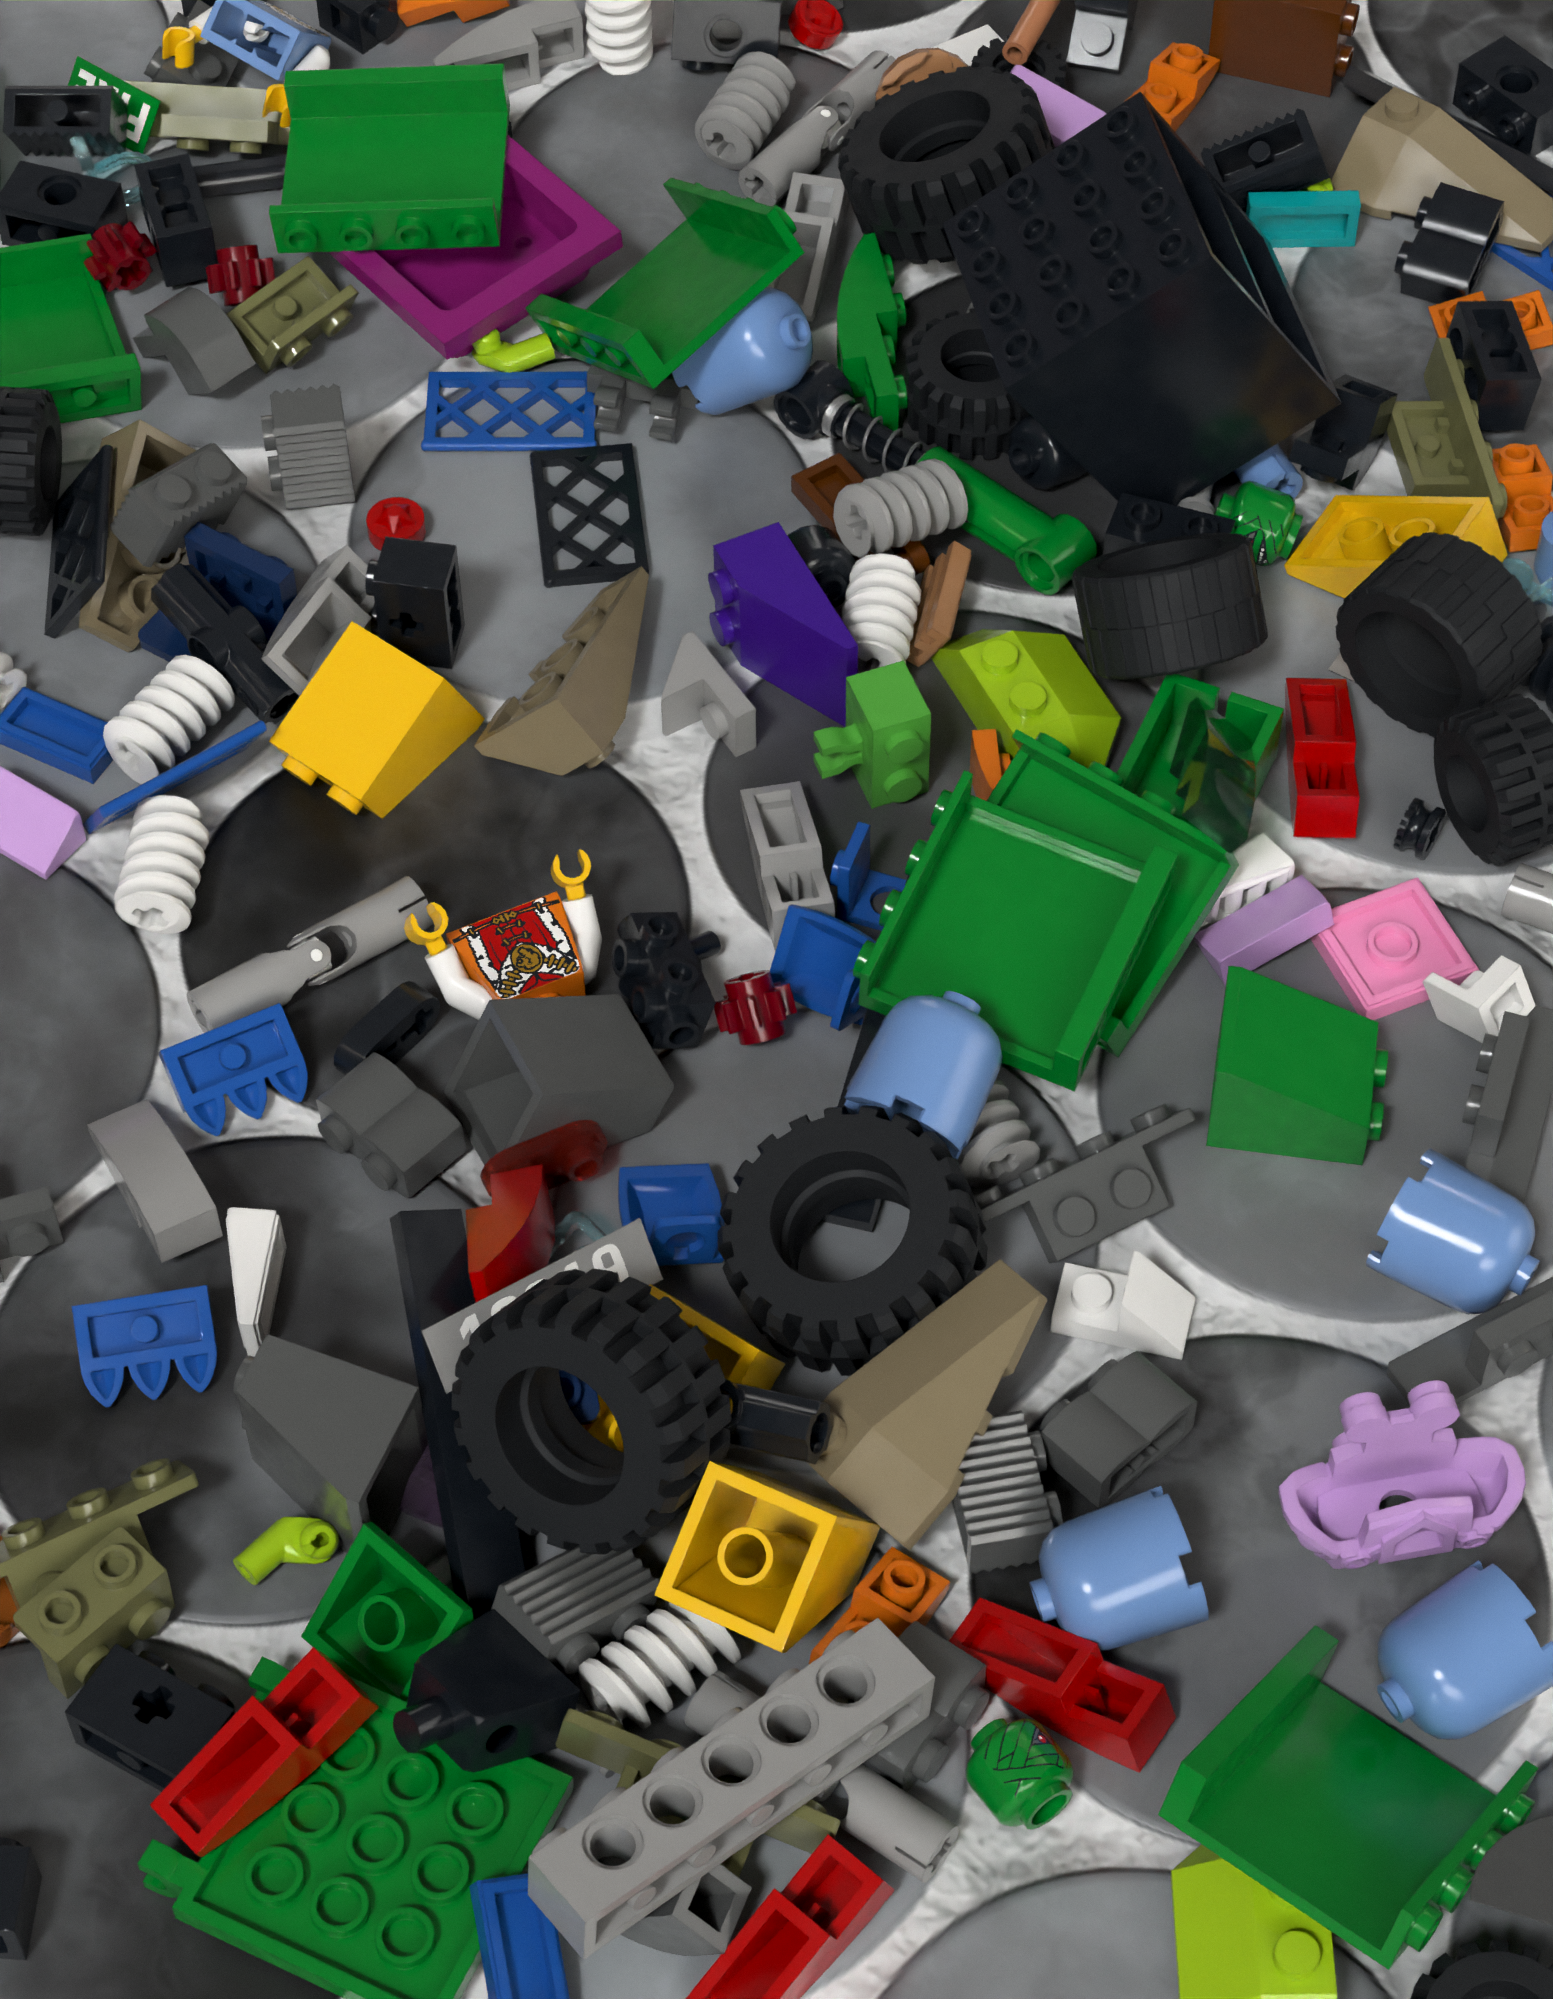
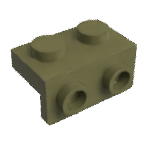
(290, 314)
(99, 1601)

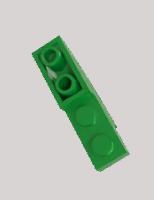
(868, 331)

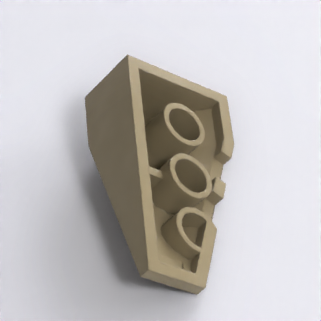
(1413, 146)
(124, 599)
(577, 690)
(923, 1399)

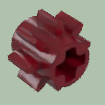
(119, 256)
(239, 273)
(755, 1007)

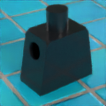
(485, 1697)

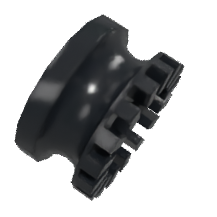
(1420, 829)

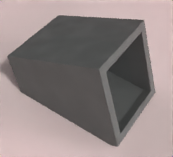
(556, 1064)
(331, 1434)

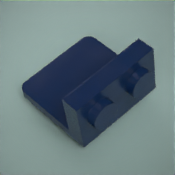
(239, 575)

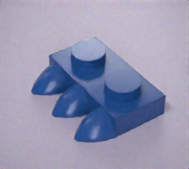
(235, 1064)
(145, 1337)

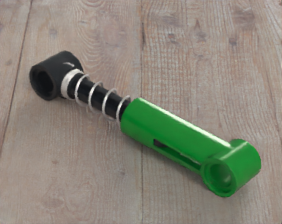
(1039, 545)

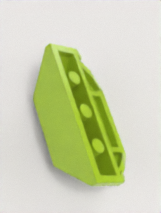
(1030, 686)
(1243, 1938)

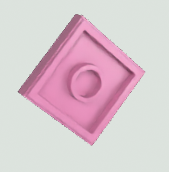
(1389, 946)

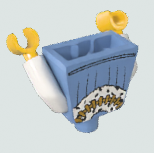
(257, 35)

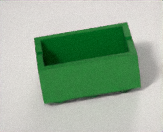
(1154, 746)

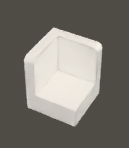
(1481, 998)

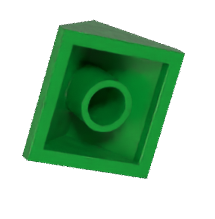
(383, 1613)

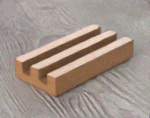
(939, 604)

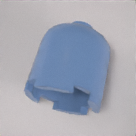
(751, 356)
(932, 1065)
(1456, 1238)
(1119, 1573)
(1463, 1655)

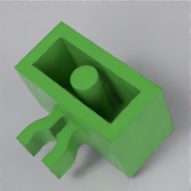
(883, 736)

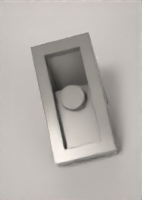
(705, 692)

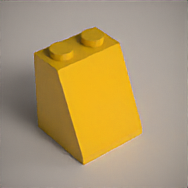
(372, 724)
(764, 1556)

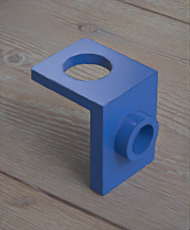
(858, 883)

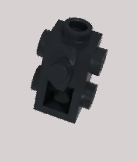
(665, 977)

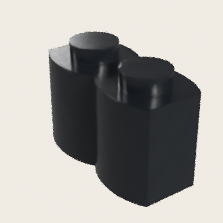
(1451, 244)

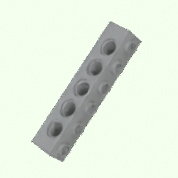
(600, 1901)

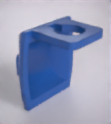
(818, 962)
(676, 1209)

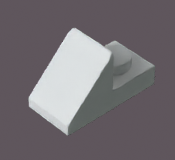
(1129, 1311)

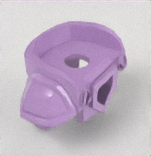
(1456, 1486)

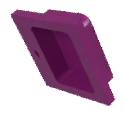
(465, 293)

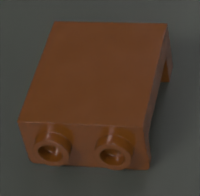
(1284, 41)

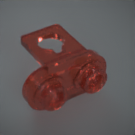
(566, 1154)

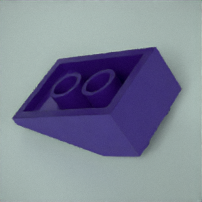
(781, 620)

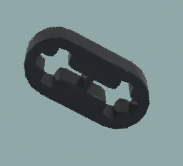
(389, 1027)

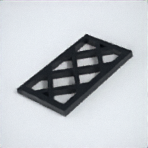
(582, 463)
(66, 520)

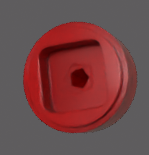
(815, 23)
(397, 519)

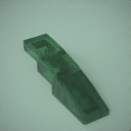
(1215, 776)

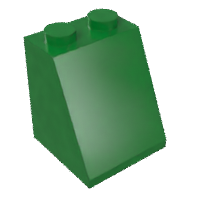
(1294, 1074)

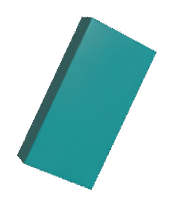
(1306, 217)

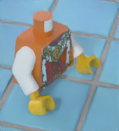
(519, 953)

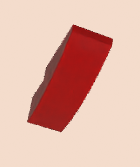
(1321, 758)
(511, 1234)
(1067, 1684)
(264, 1753)
(798, 1930)

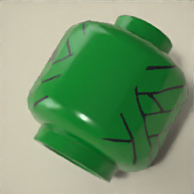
(1264, 518)
(1019, 1773)

